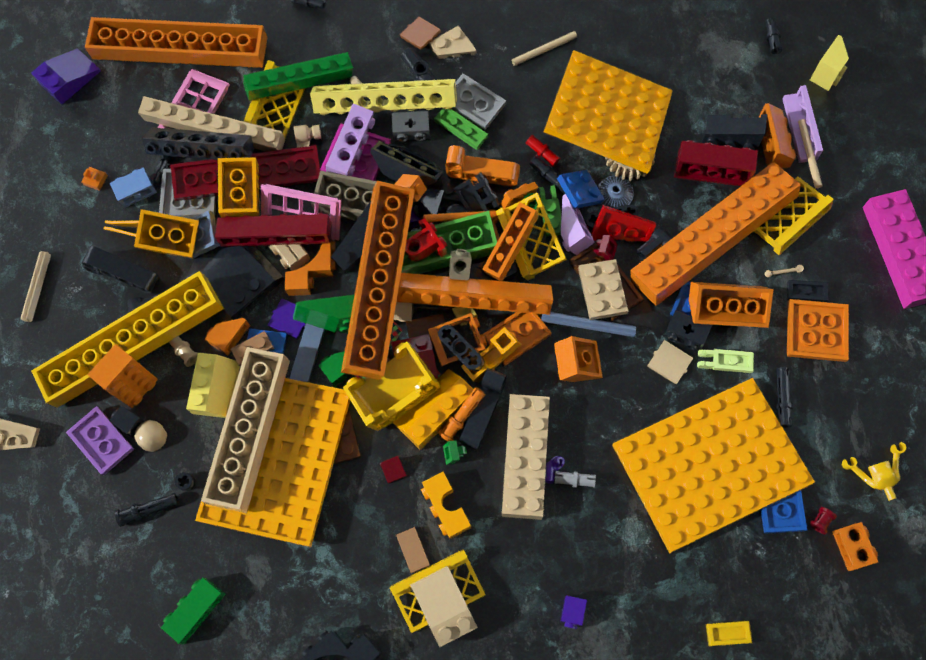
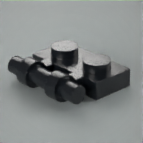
(471, 197)

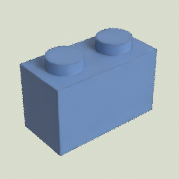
(133, 187)

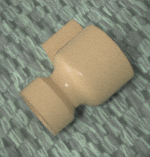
(304, 134)

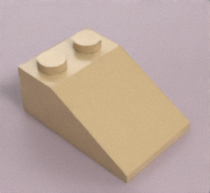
(443, 606)

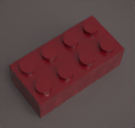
(715, 163)

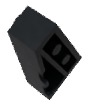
(735, 132)

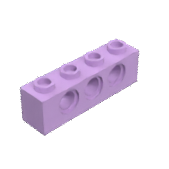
(357, 117)

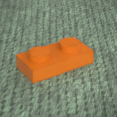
(514, 196)

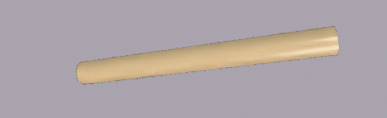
(544, 48)
(810, 153)

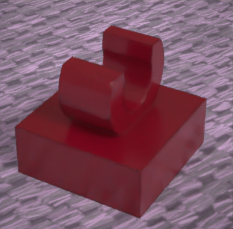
(607, 247)

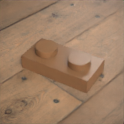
(259, 342)

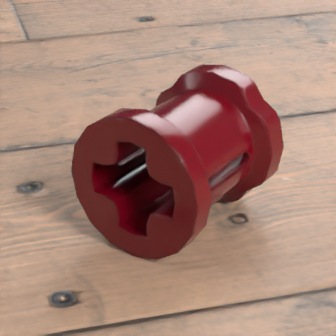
(823, 520)

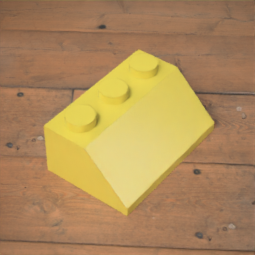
(212, 385)

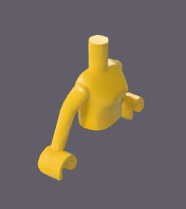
(882, 474)

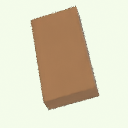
(413, 550)

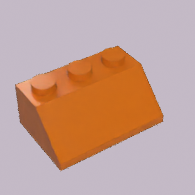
(777, 140)

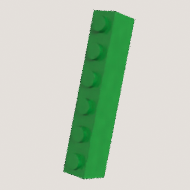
(297, 76)

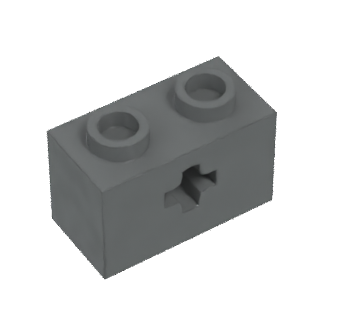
(417, 120)

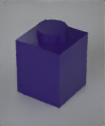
(573, 612)

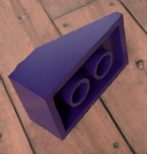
(65, 74)

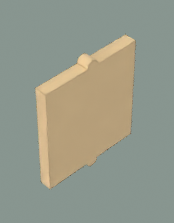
(670, 362)

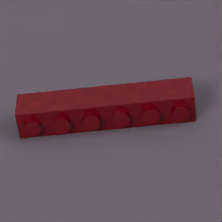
(273, 230)

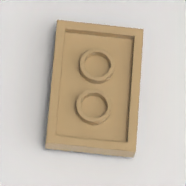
(603, 289)

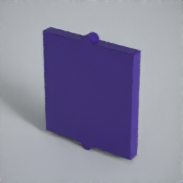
(283, 319)

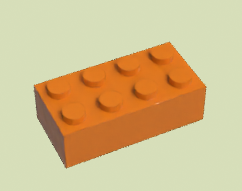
(123, 376)

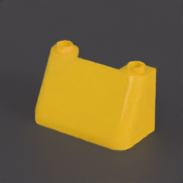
(402, 388)

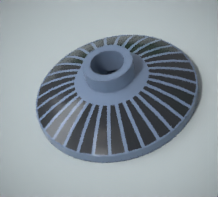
(612, 198)

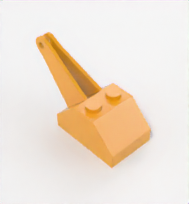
(161, 233)

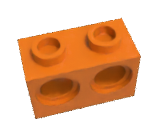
(850, 548)

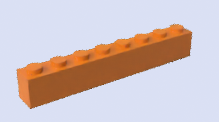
(475, 293)

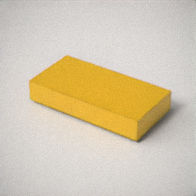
(729, 633)

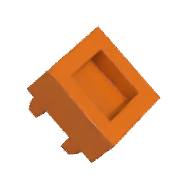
(94, 178)

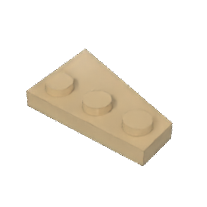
(17, 435)

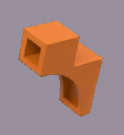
(301, 280)

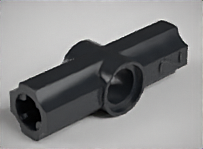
(416, 64)

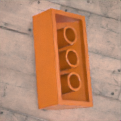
(730, 304)

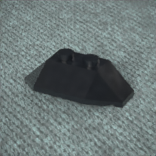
(397, 160)

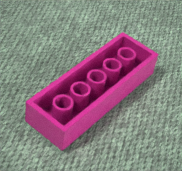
(900, 243)

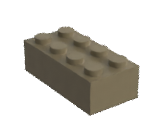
(352, 191)

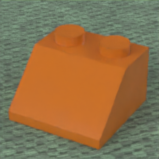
(578, 359)

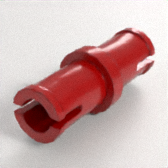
(542, 150)

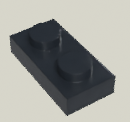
(807, 290)

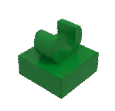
(453, 452)

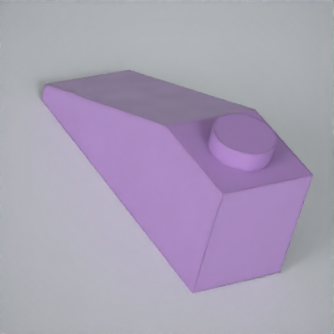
(574, 229)

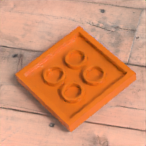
(818, 330)

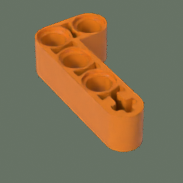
(466, 167)

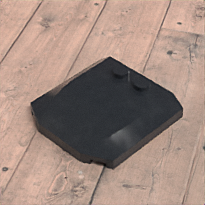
(237, 277)

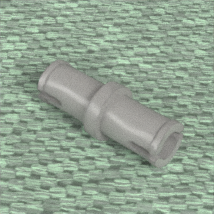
(575, 479)

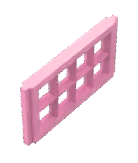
(205, 79)
(335, 204)

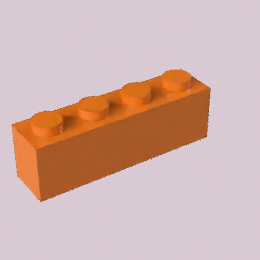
(511, 241)

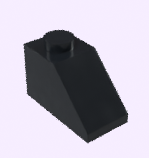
(431, 202)

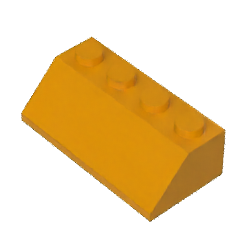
(432, 414)

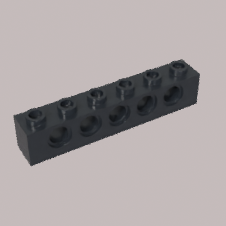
(197, 144)

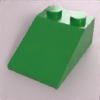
(326, 313)

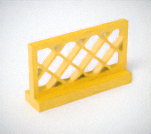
(256, 107)
(804, 221)
(522, 259)
(453, 562)

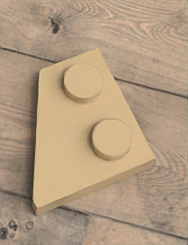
(452, 44)

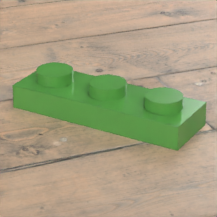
(461, 128)

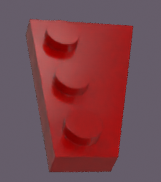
(622, 225)

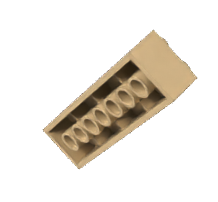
(246, 430)

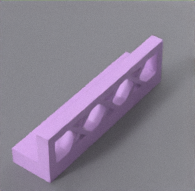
(797, 108)

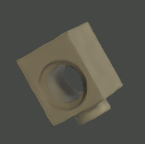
(462, 272)

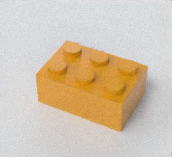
(238, 187)

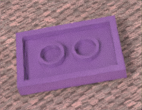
(100, 440)

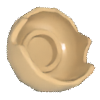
(150, 435)

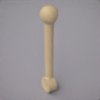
(798, 269)

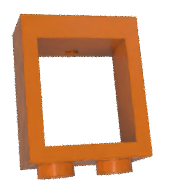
(473, 323)

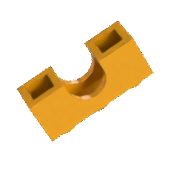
(501, 347)
(452, 521)

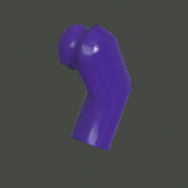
(551, 467)

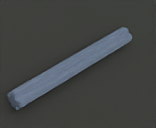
(586, 323)

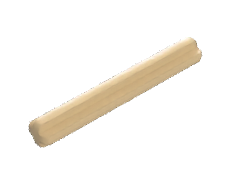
(35, 286)

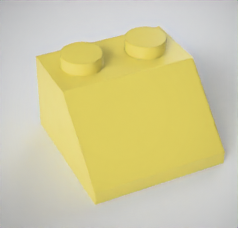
(831, 65)

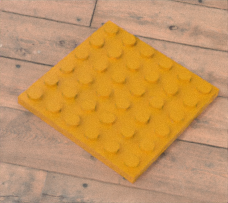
(609, 111)

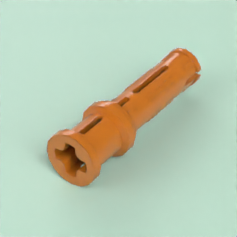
(457, 421)

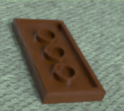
(588, 256)

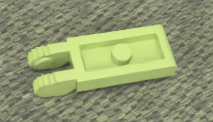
(727, 360)

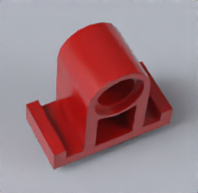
(427, 241)

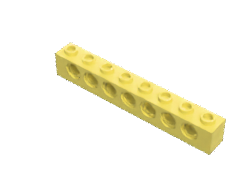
(391, 90)

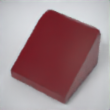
(393, 469)

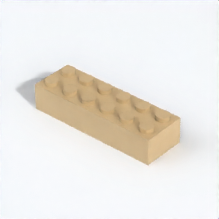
(525, 457)

